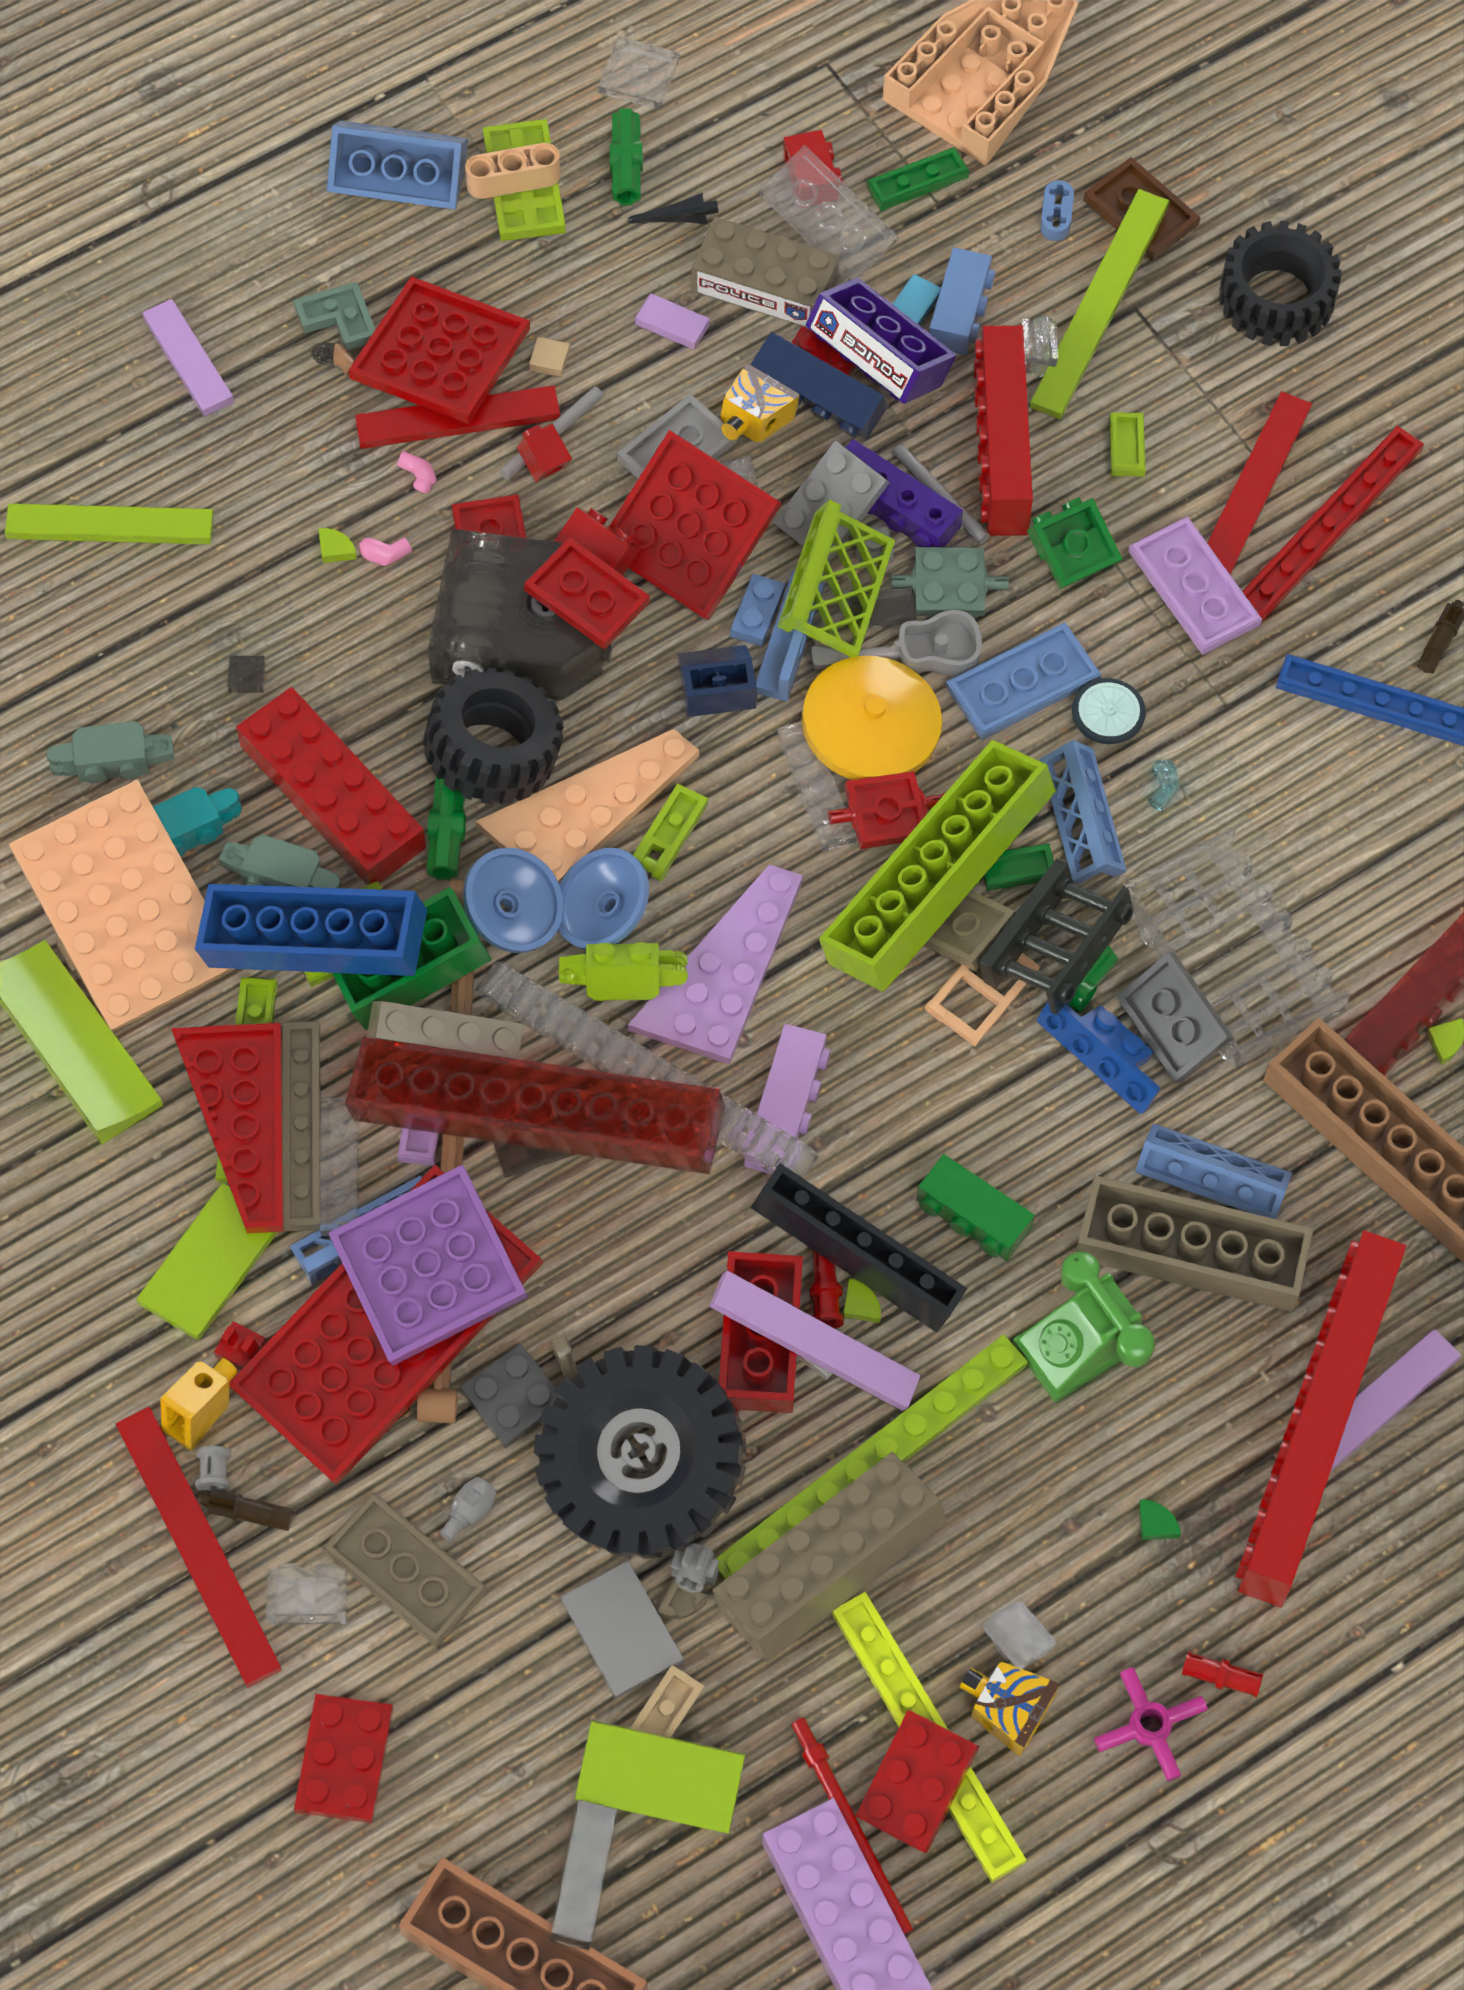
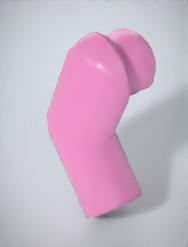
(420, 468)
(383, 553)

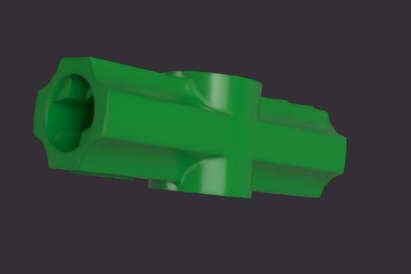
(626, 157)
(445, 832)

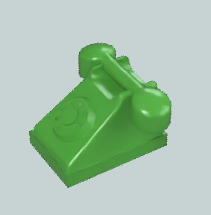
(1085, 1332)

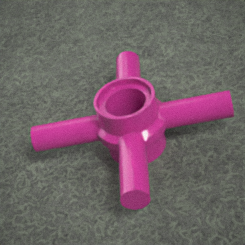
(1164, 1716)

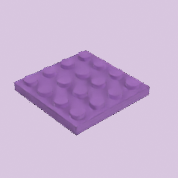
(427, 1265)

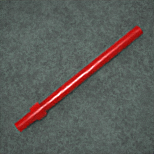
(816, 1758)

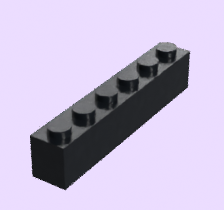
(858, 1248)

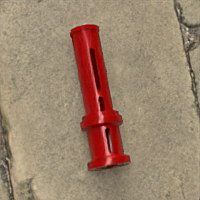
(826, 1292)

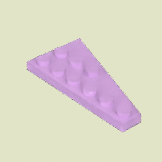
(723, 973)

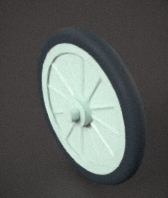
(1108, 711)

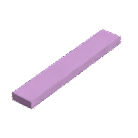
(814, 1340)
(1395, 1391)

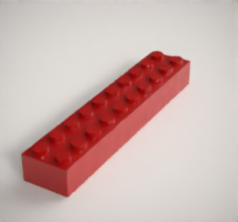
(1319, 1418)

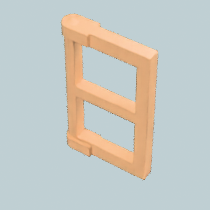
(943, 1015)

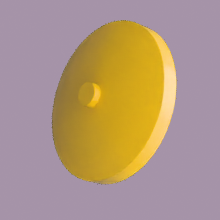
(871, 718)

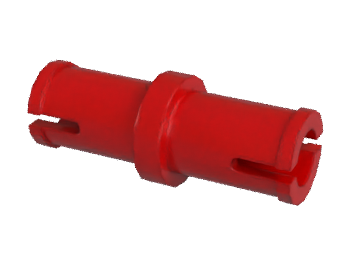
(1222, 1674)

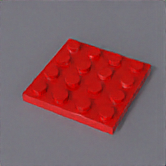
(439, 349)
(693, 523)

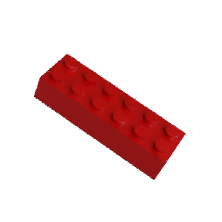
(1003, 430)
(331, 787)

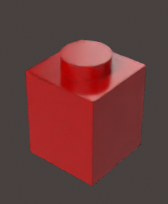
(543, 451)

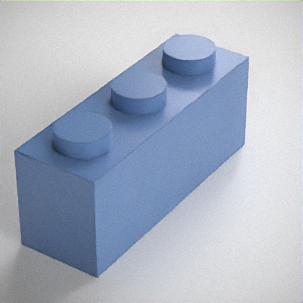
(962, 299)

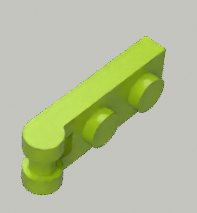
(670, 830)

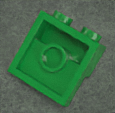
(1074, 541)

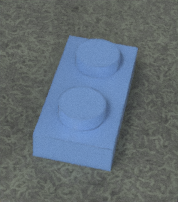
(757, 610)

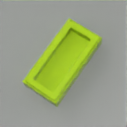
(1127, 444)

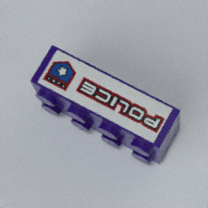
(880, 340)

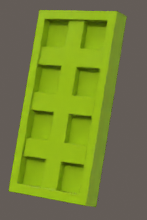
(531, 211)

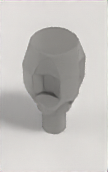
(469, 1506)

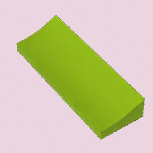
(74, 1042)

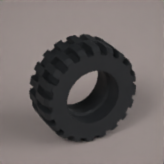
(487, 770)

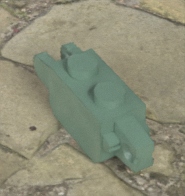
(110, 752)
(277, 864)

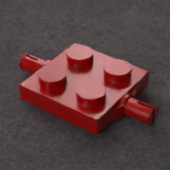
(884, 808)

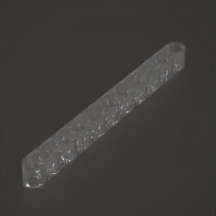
(618, 1054)

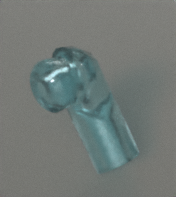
(1169, 783)

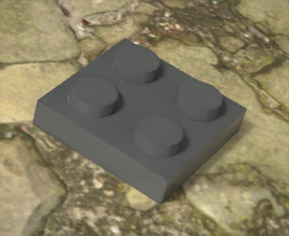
(510, 1395)

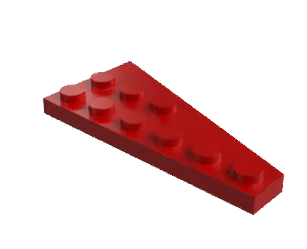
(241, 1099)

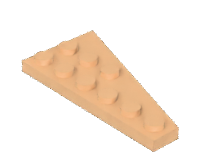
(591, 806)

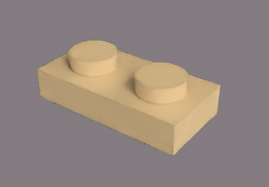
(668, 1703)

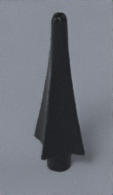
(686, 211)

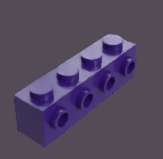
(910, 505)

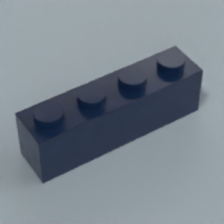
(822, 386)

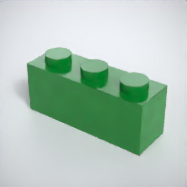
(974, 1208)

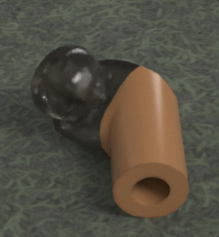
(332, 355)

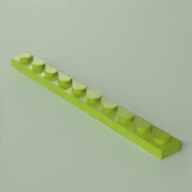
(902, 1436)

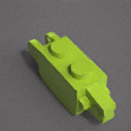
(624, 970)

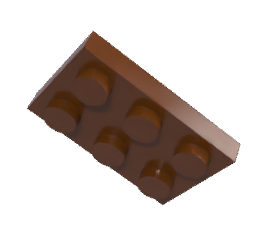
(1116, 191)

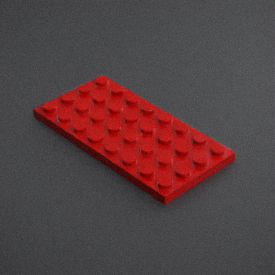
(329, 1378)

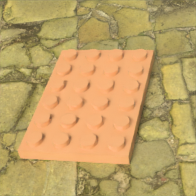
(119, 903)

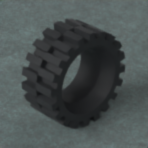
(1281, 251)

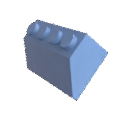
(396, 164)

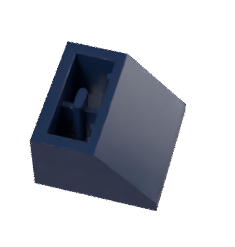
(717, 680)

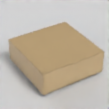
(549, 356)

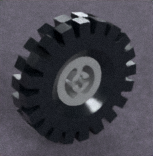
(592, 1486)

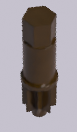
(1444, 631)
(248, 1510)

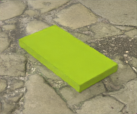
(204, 1267)
(660, 1776)

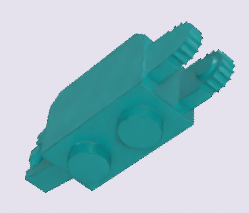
(196, 817)

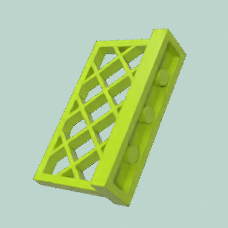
(809, 574)

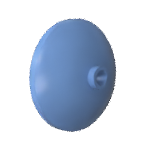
(527, 891)
(603, 897)

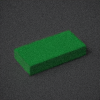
(1019, 867)

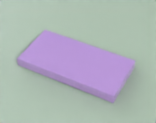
(1195, 585)

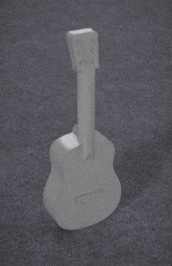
(942, 644)

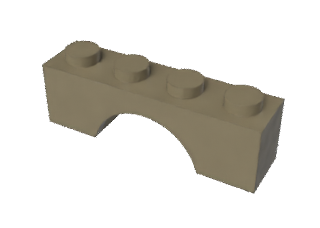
(444, 1029)

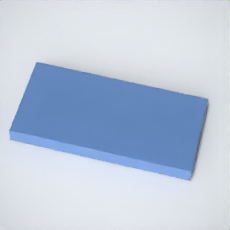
(1023, 680)

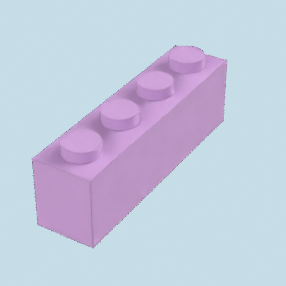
(793, 1081)

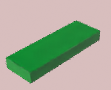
(917, 178)

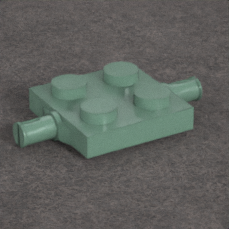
(949, 580)

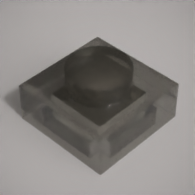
(246, 674)

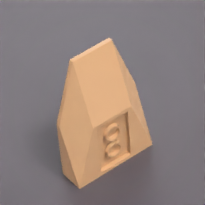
(980, 70)

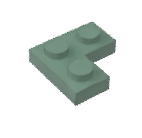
(339, 307)

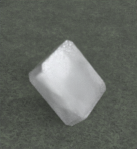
(1018, 1635)

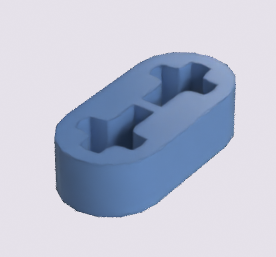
(1052, 210)

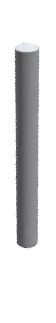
(560, 425)
(931, 482)

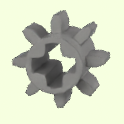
(694, 1568)

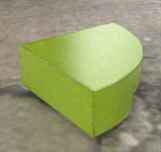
(335, 546)
(1447, 1039)
(861, 1303)

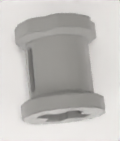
(213, 1468)

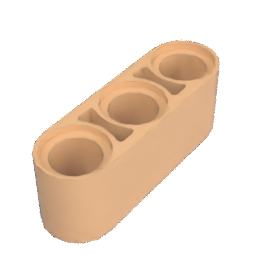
(513, 170)

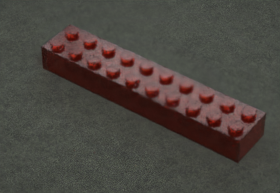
(536, 1105)

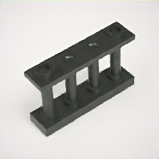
(1039, 910)

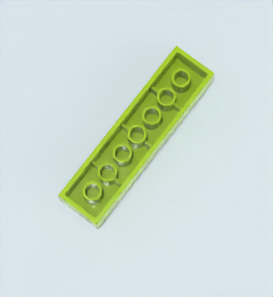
(937, 865)

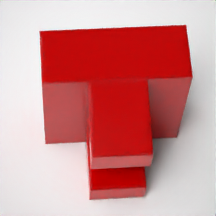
(239, 1345)

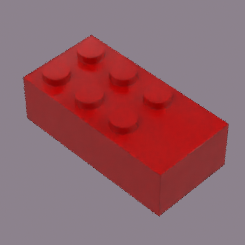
(752, 1367)

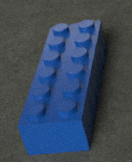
(311, 929)

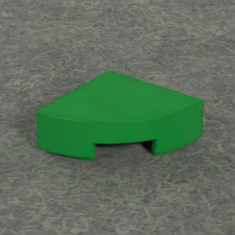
(1157, 1521)

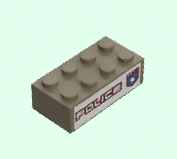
(762, 271)

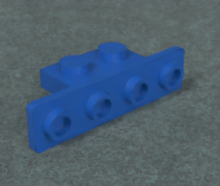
(1106, 1050)

